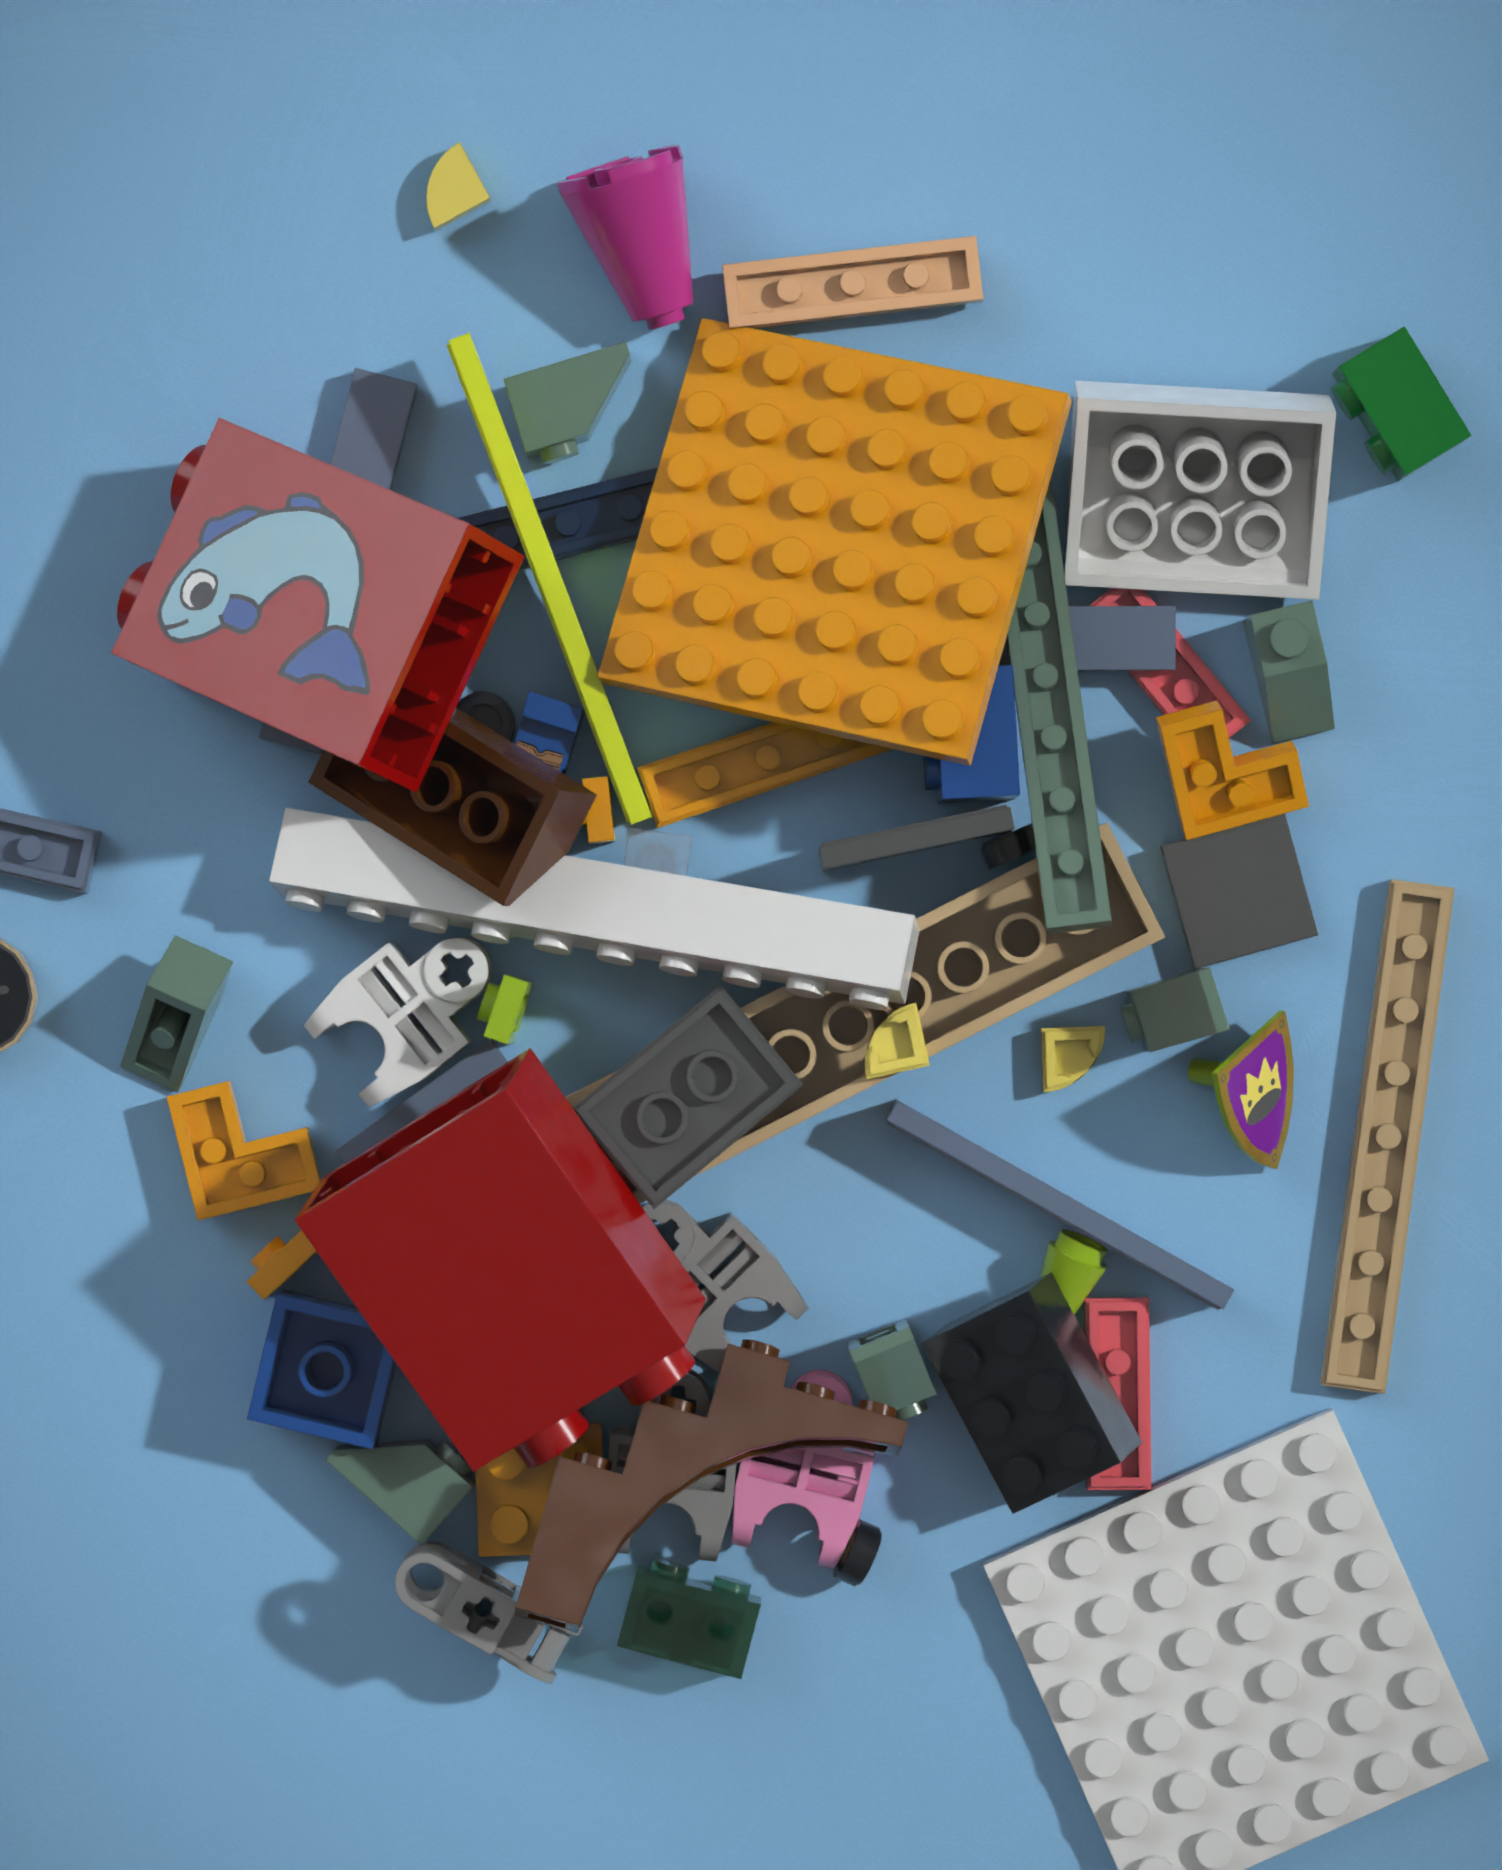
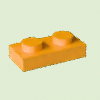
(278, 1263)

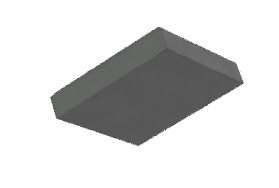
(1239, 891)

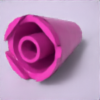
(638, 230)

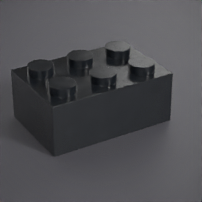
(1032, 1393)

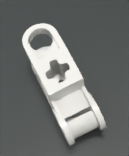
(421, 985)

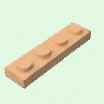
(853, 283)

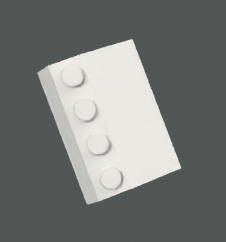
(1198, 489)

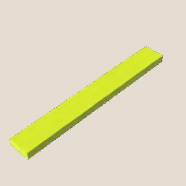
(548, 578)

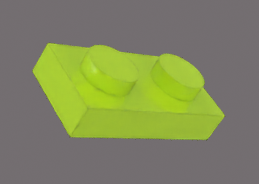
(504, 1008)

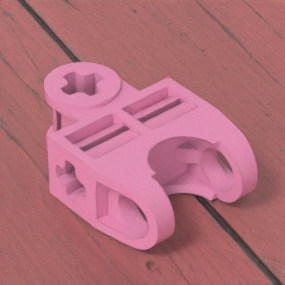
(830, 1498)

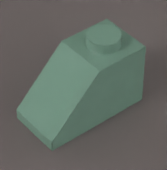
(565, 401)
(1290, 671)
(1174, 1010)
(175, 1013)
(893, 1369)
(407, 1480)

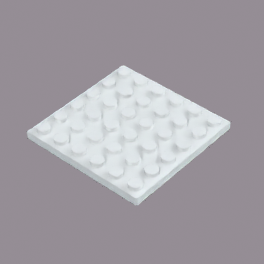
(1236, 1657)

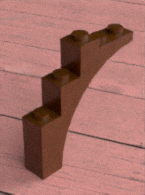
(750, 1416)

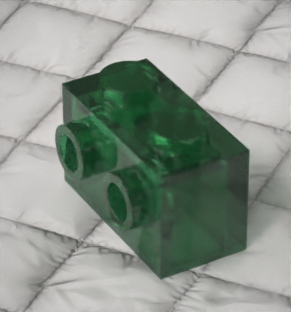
(690, 1618)

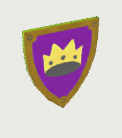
(1254, 1090)

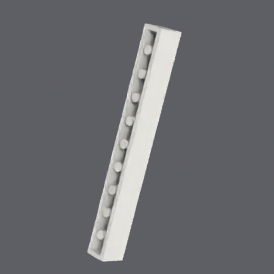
(610, 910)

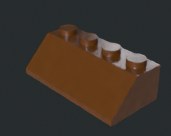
(479, 812)

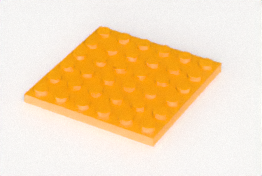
(835, 540)

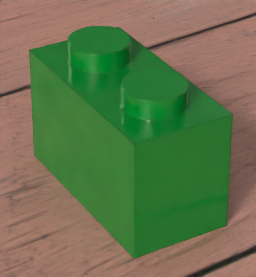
(1398, 405)

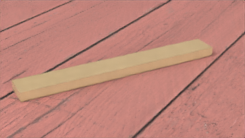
(1387, 1136)

